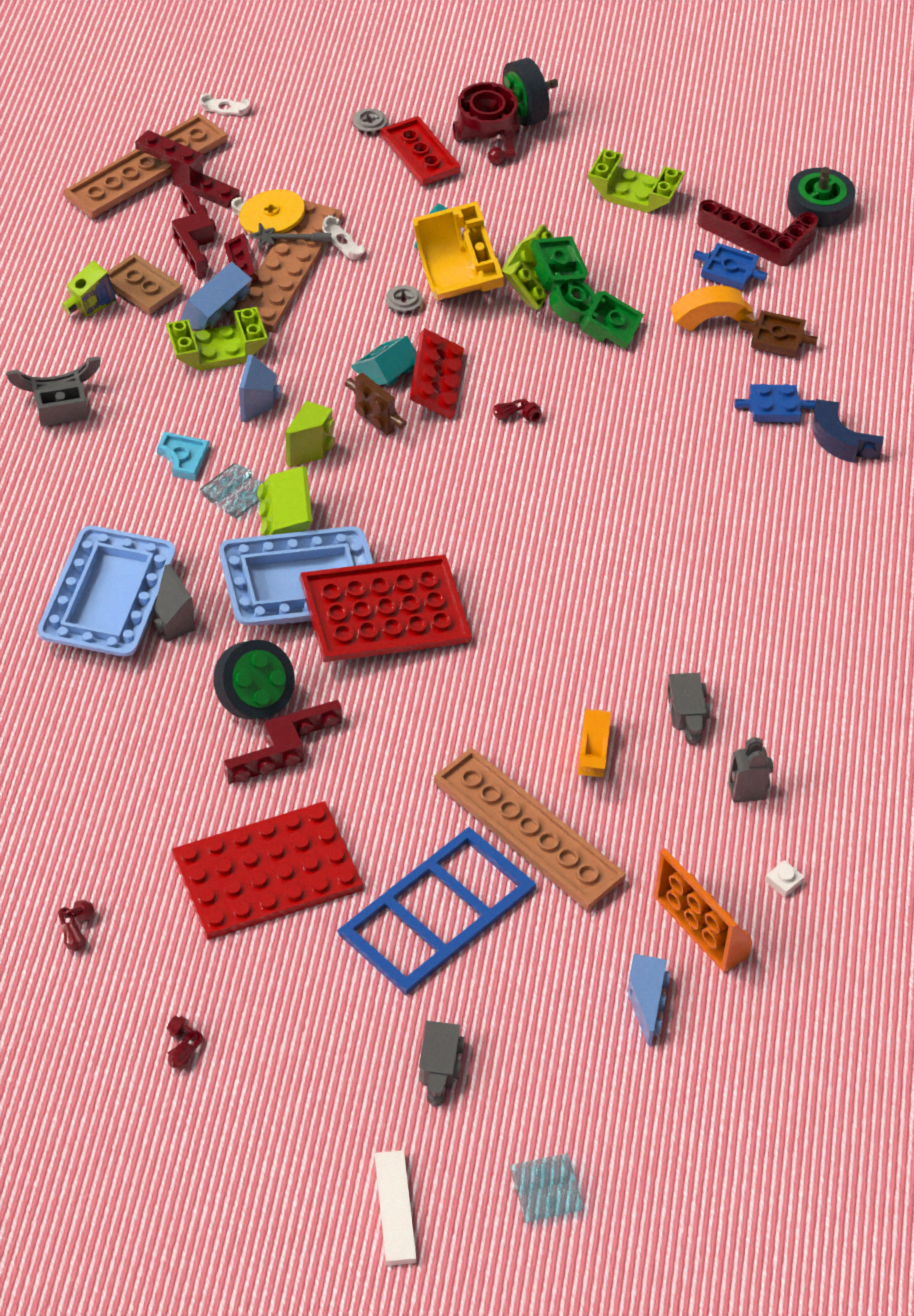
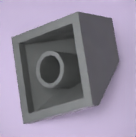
(173, 607)

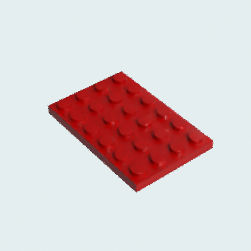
(385, 608)
(266, 870)

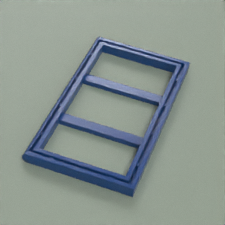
(444, 952)

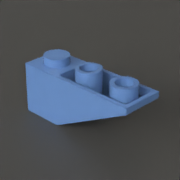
(645, 989)

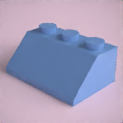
(216, 297)

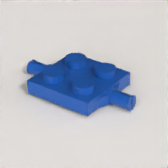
(730, 266)
(774, 403)

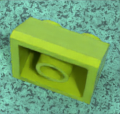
(309, 434)

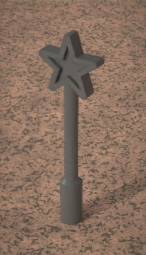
(266, 236)

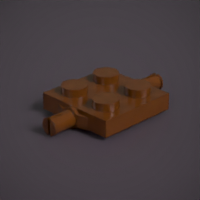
(778, 333)
(375, 404)

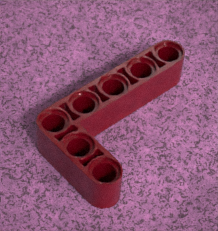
(757, 237)

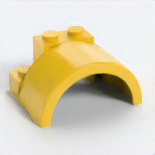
(452, 263)

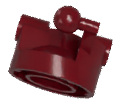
(485, 112)

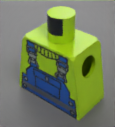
(89, 291)

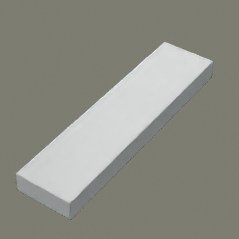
(395, 1208)

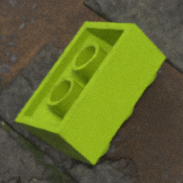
(285, 502)

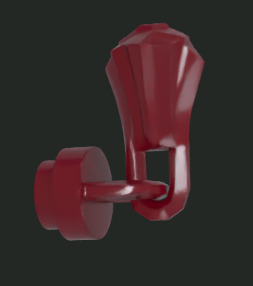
(530, 412)
(82, 912)
(181, 1055)

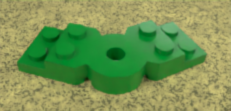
(563, 275)

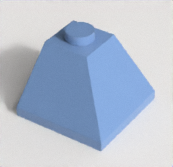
(257, 389)

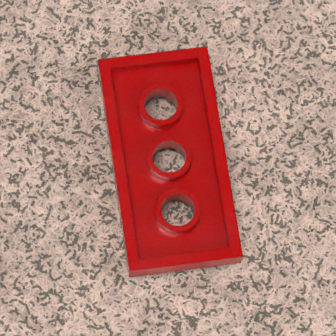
(431, 150)
(426, 378)

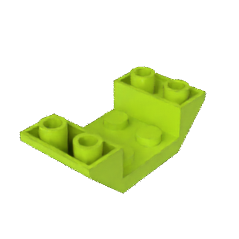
(631, 187)
(521, 273)
(218, 345)

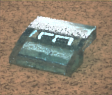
(233, 490)
(546, 1187)

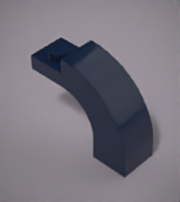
(840, 440)

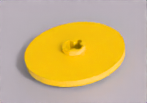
(272, 209)

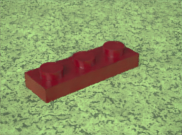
(240, 254)

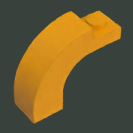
(710, 302)
(594, 743)

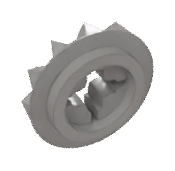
(376, 117)
(411, 294)

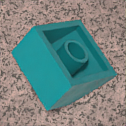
(388, 361)

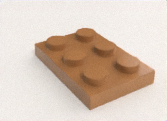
(143, 283)

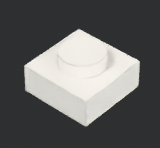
(784, 878)

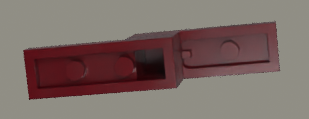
(187, 168)
(193, 231)
(283, 741)

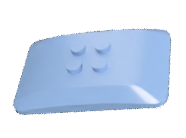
(266, 570)
(106, 591)

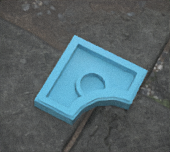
(184, 453)

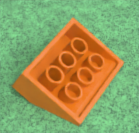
(700, 914)

